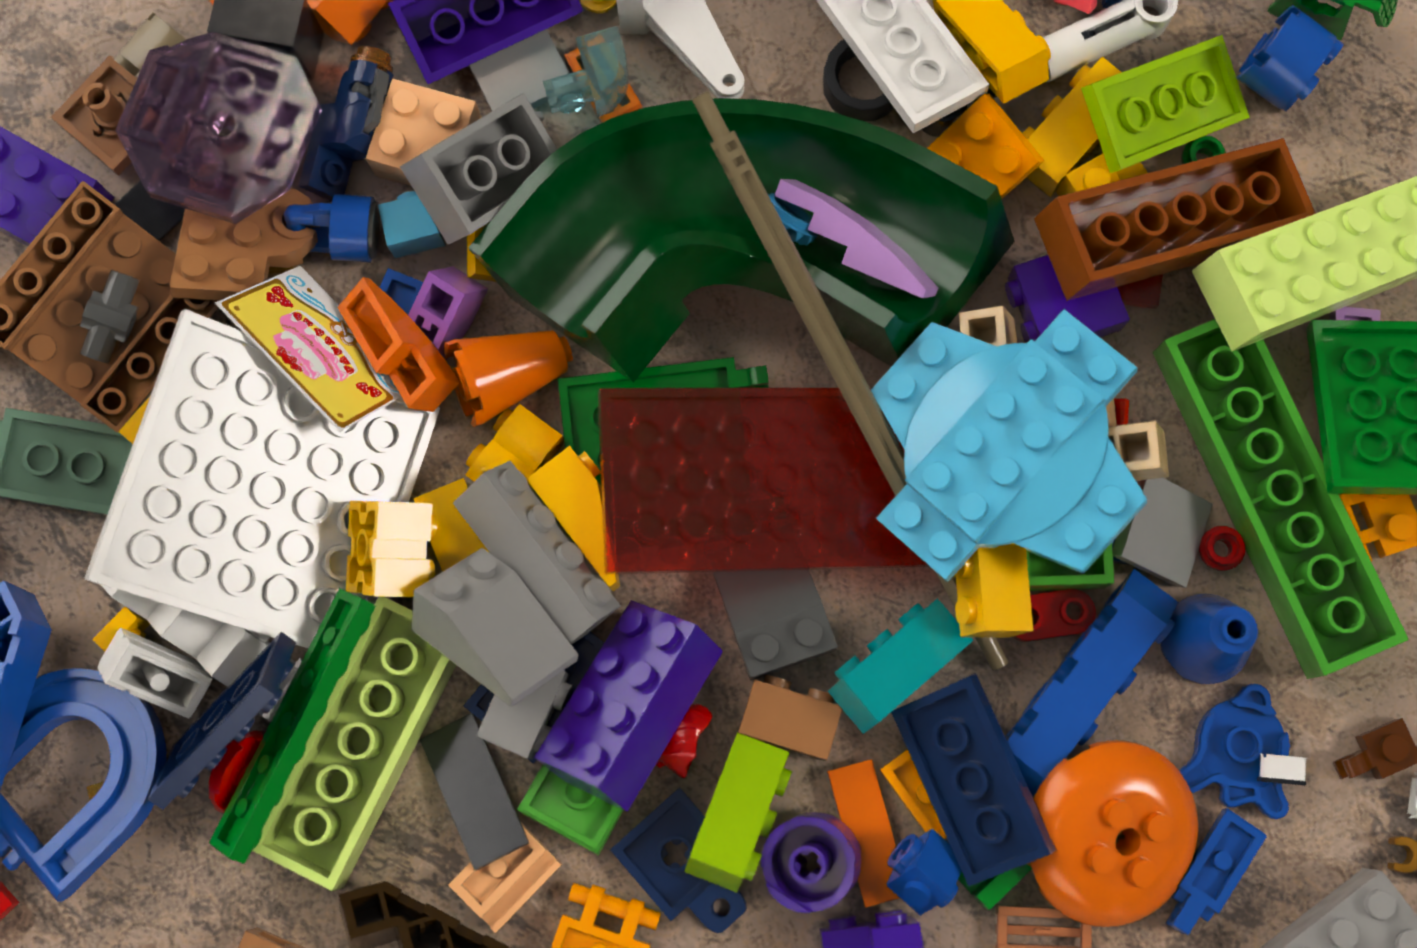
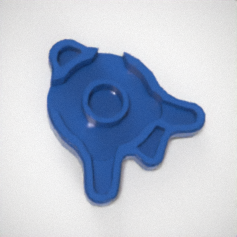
(1230, 749)

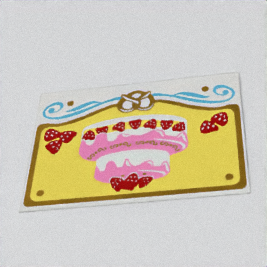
(311, 345)

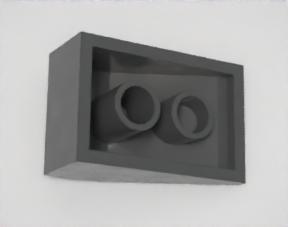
(775, 618)

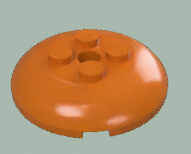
(1084, 810)

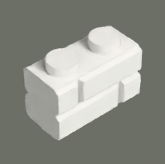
(154, 673)

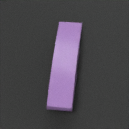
(867, 245)

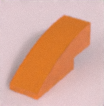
(397, 347)

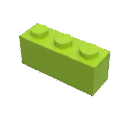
(739, 813)

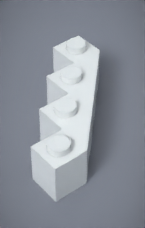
(217, 646)

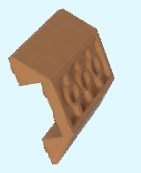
(50, 288)

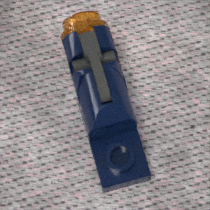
(348, 124)

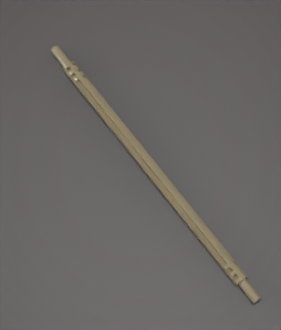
(817, 318)

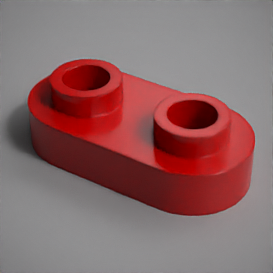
(1052, 616)

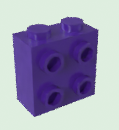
(1040, 299)

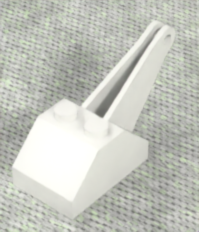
(691, 35)

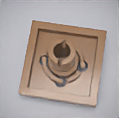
(96, 106)

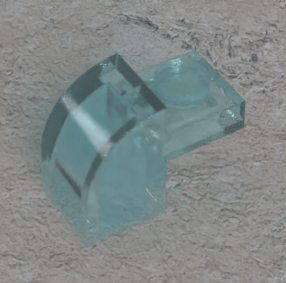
(601, 80)

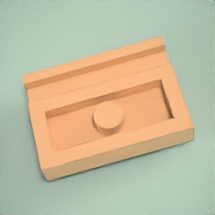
(507, 883)

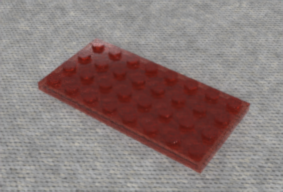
(740, 483)

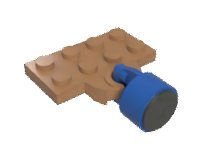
(226, 258)

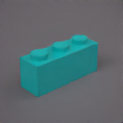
(898, 664)

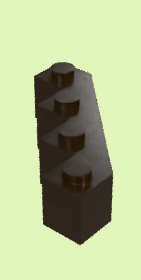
(386, 915)

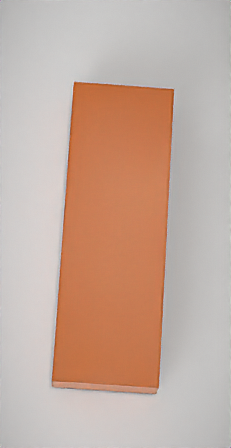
(864, 812)

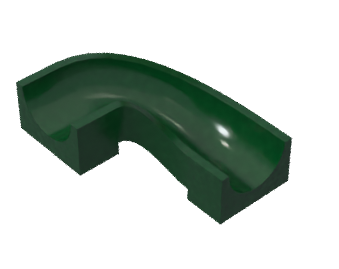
(645, 215)

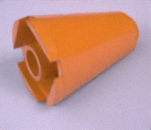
(505, 369)

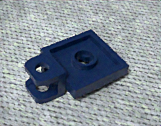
(669, 886)

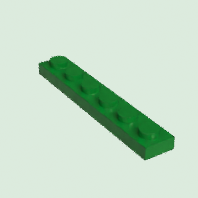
(292, 726)

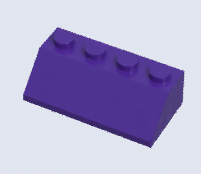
(461, 32)

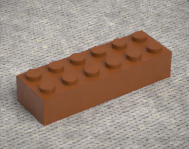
(1169, 217)

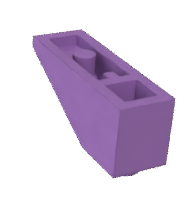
(447, 305)

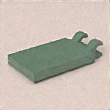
(60, 461)

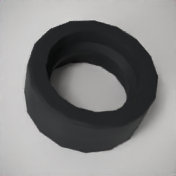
(839, 100)

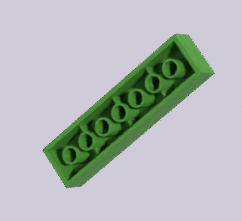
(1280, 500)

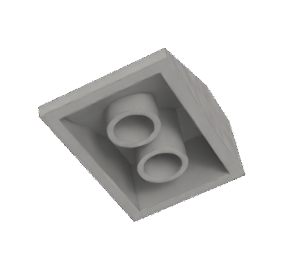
(491, 627)

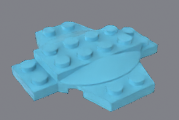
(1008, 446)

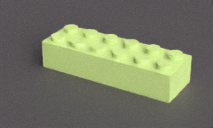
(1312, 265)
(357, 750)

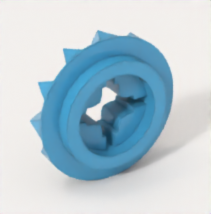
(795, 220)

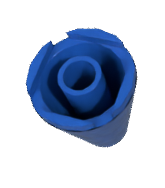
(1209, 639)

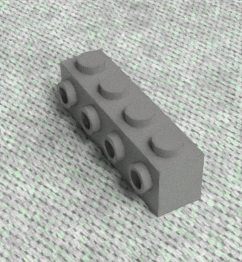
(533, 544)

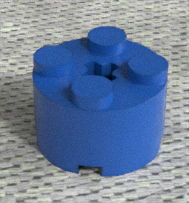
(1287, 58)

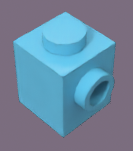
(408, 226)

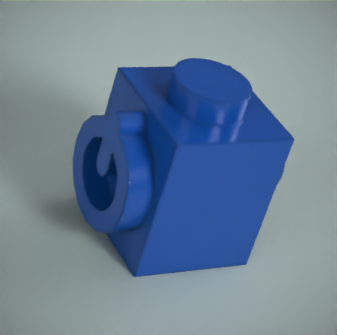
(924, 871)

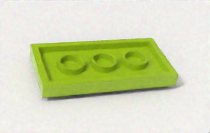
(1165, 103)

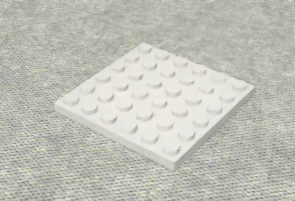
(247, 488)

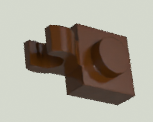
(1382, 751)

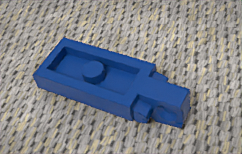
(1215, 870)

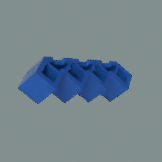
(22, 648)
(1089, 676)

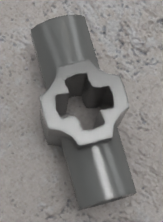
(109, 316)

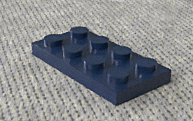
(224, 720)
(973, 780)

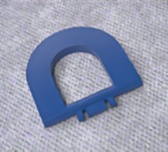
(121, 803)

